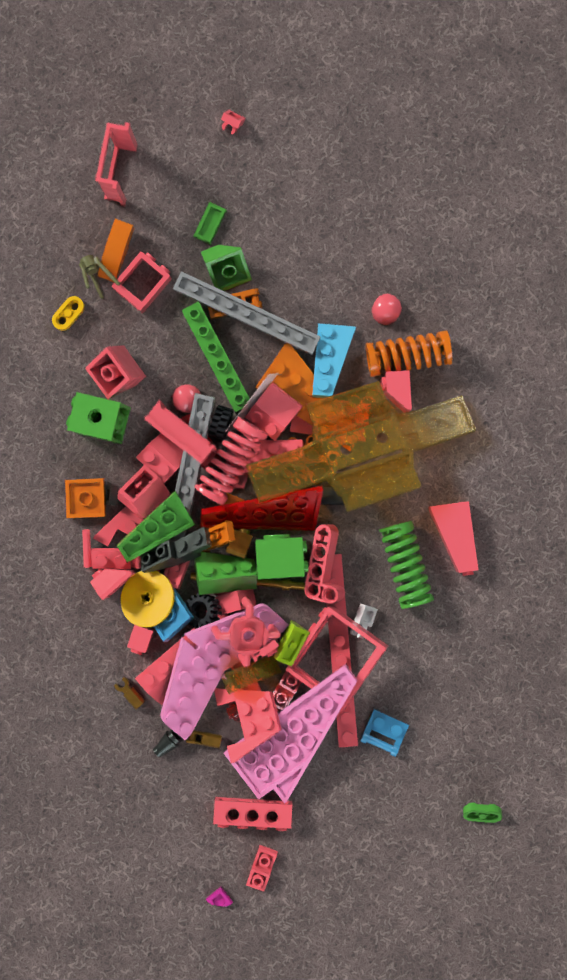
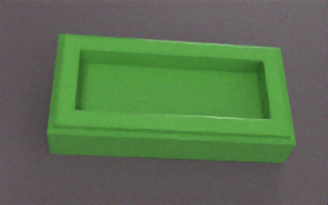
(210, 223)

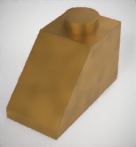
(241, 544)

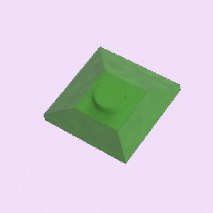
(226, 266)

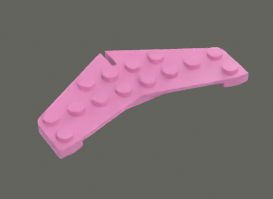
(201, 668)

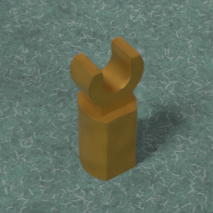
(130, 694)

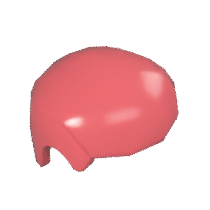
(386, 309)
(183, 397)

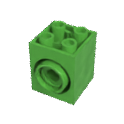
(87, 416)
(281, 556)

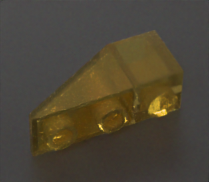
(247, 676)

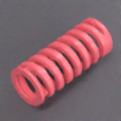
(253, 434)

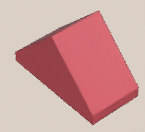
(232, 602)

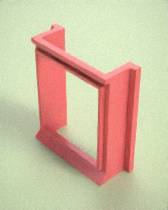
(122, 139)
(181, 434)

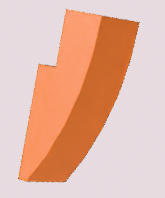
(116, 248)

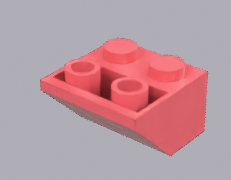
(143, 492)

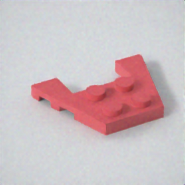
(124, 521)
(257, 718)

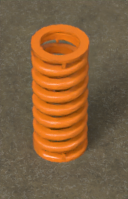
(373, 355)

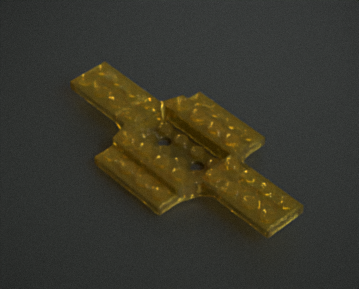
(355, 421)

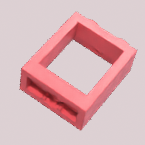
(127, 295)

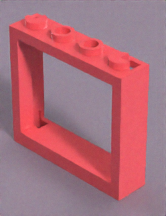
(315, 630)

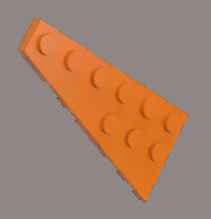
(294, 379)

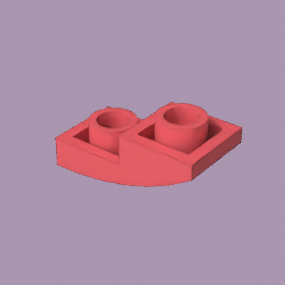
(285, 690)
(261, 868)

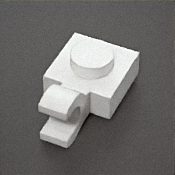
(364, 617)

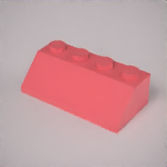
(157, 675)

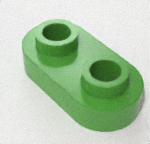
(482, 813)

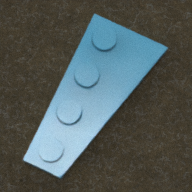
(330, 357)

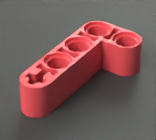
(325, 562)

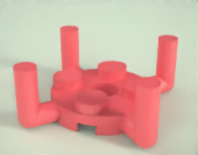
(240, 626)

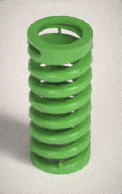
(418, 597)

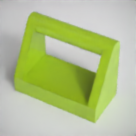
(291, 643)

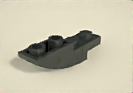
(177, 552)

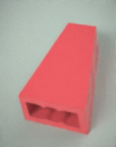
(457, 534)

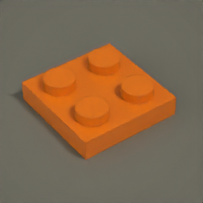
(85, 498)

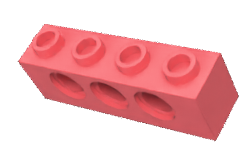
(262, 807)

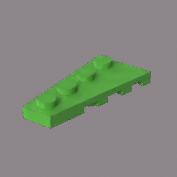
(159, 526)

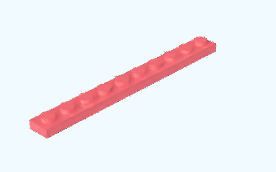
(339, 657)

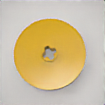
(136, 607)

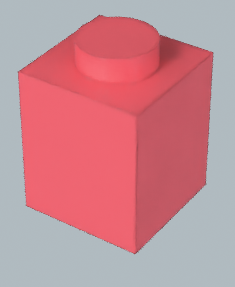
(140, 639)

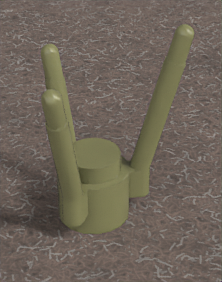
(89, 266)

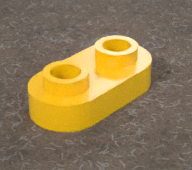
(68, 313)

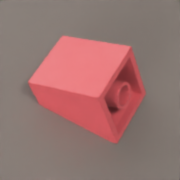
(115, 371)

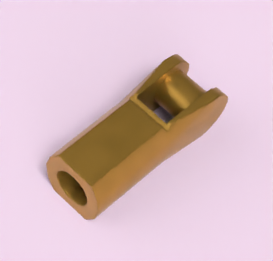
(208, 739)

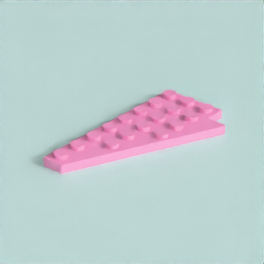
(304, 723)

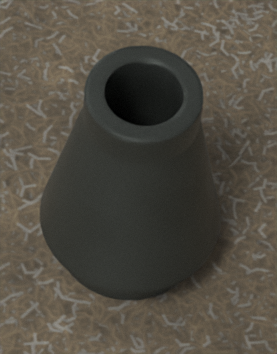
(167, 743)

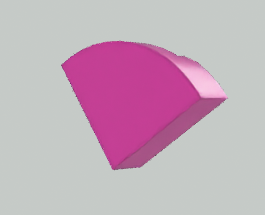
(219, 898)

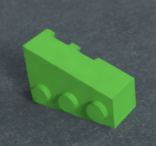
(224, 573)

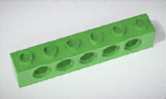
(216, 356)

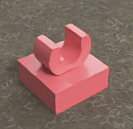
(233, 119)

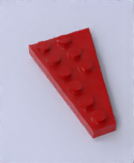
(287, 512)

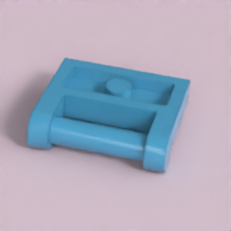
(386, 726)

